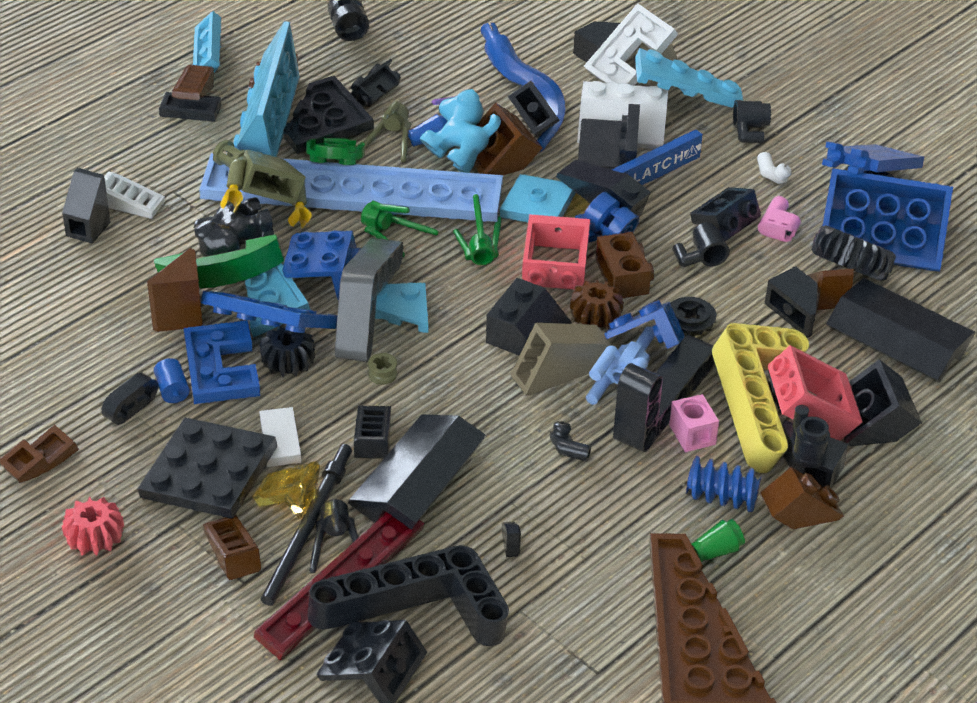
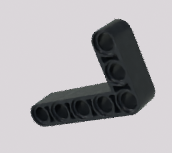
(647, 396)
(410, 583)

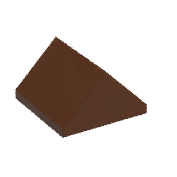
(176, 295)

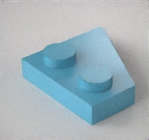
(403, 303)

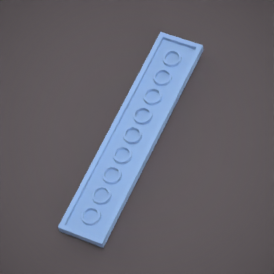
(354, 186)

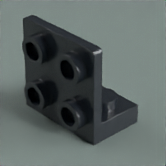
(610, 141)
(377, 652)

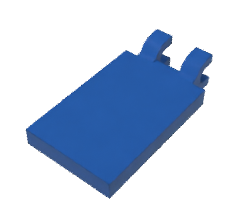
(870, 157)

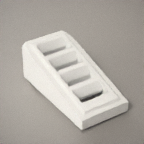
(123, 191)

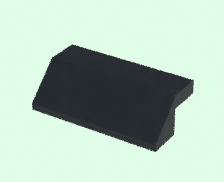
(900, 329)
(417, 469)

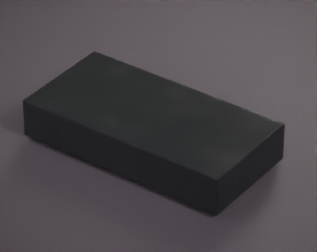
(204, 109)

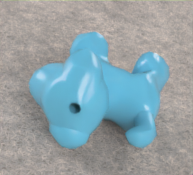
(461, 130)

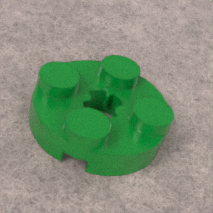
(335, 148)

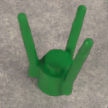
(378, 217)
(481, 247)

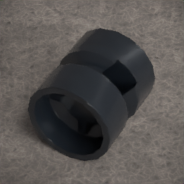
(348, 19)

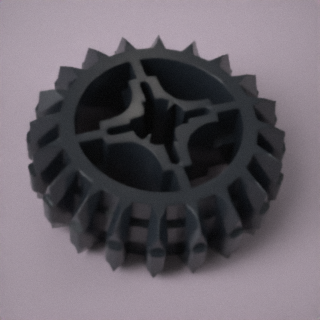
(853, 253)

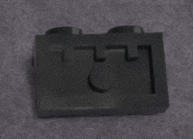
(729, 211)

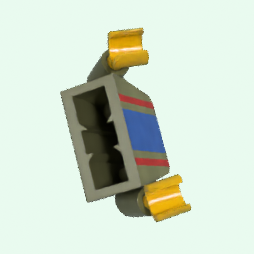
(267, 178)

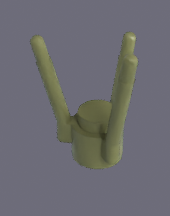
(393, 120)

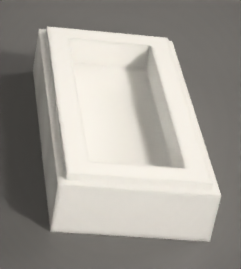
(282, 426)

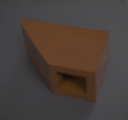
(801, 501)

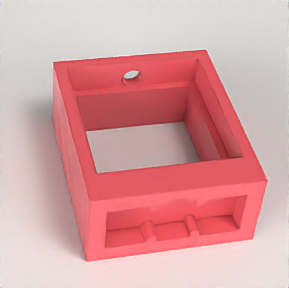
(542, 233)
(796, 372)

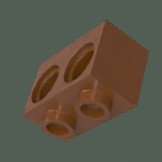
(624, 264)

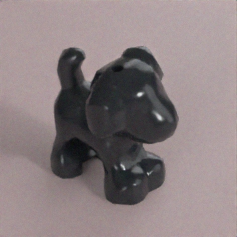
(229, 229)

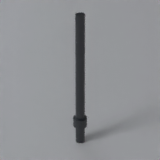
(332, 475)

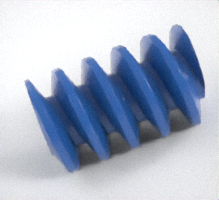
(724, 484)

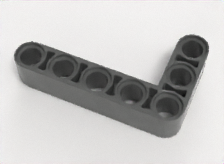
(359, 286)

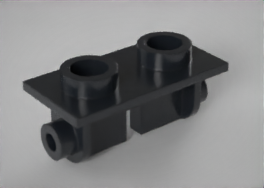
(380, 77)

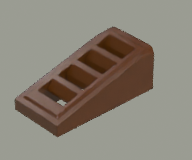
(194, 82)
(236, 550)

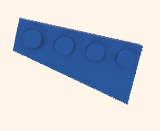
(270, 313)

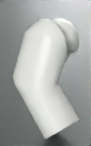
(768, 170)

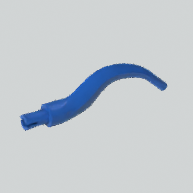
(514, 69)

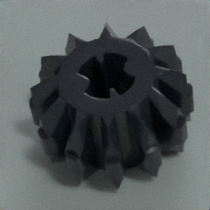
(287, 351)

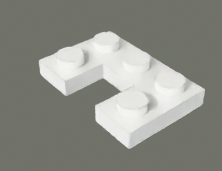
(637, 28)

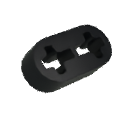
(129, 398)

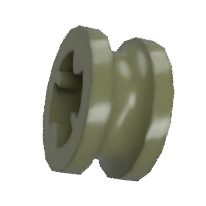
(375, 366)

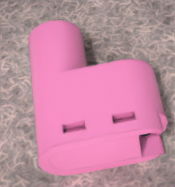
(777, 222)

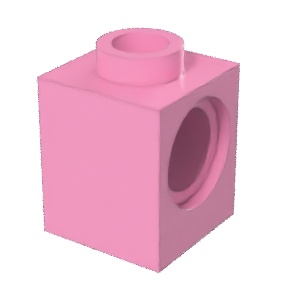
(694, 423)

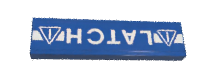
(664, 158)

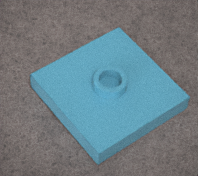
(536, 197)

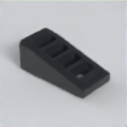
(372, 432)

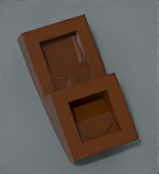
(44, 454)

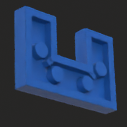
(208, 377)

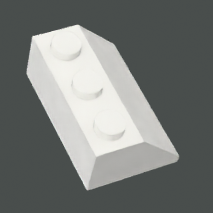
(611, 101)

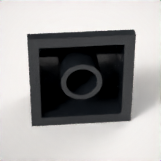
(516, 314)
(883, 406)

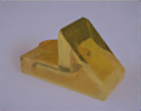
(290, 485)

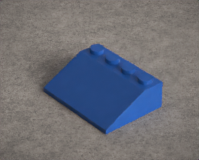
(892, 214)

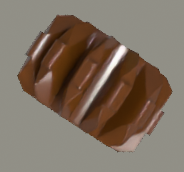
(596, 304)

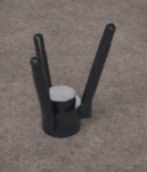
(335, 522)

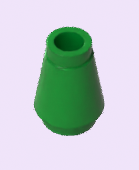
(719, 540)

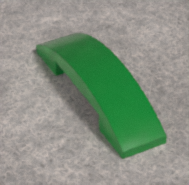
(235, 266)

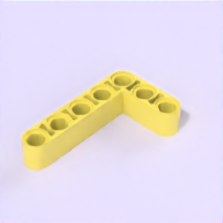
(740, 359)

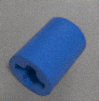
(171, 380)

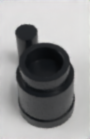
(751, 115)
(709, 246)
(810, 439)

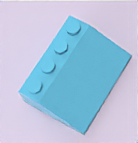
(270, 97)

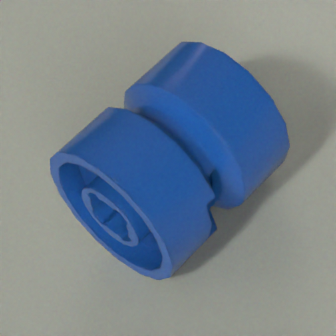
(608, 217)

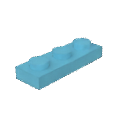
(208, 42)

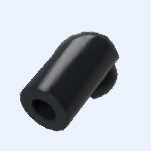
(565, 445)

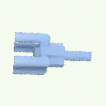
(614, 360)

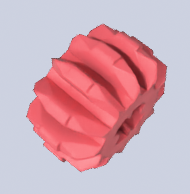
(93, 526)

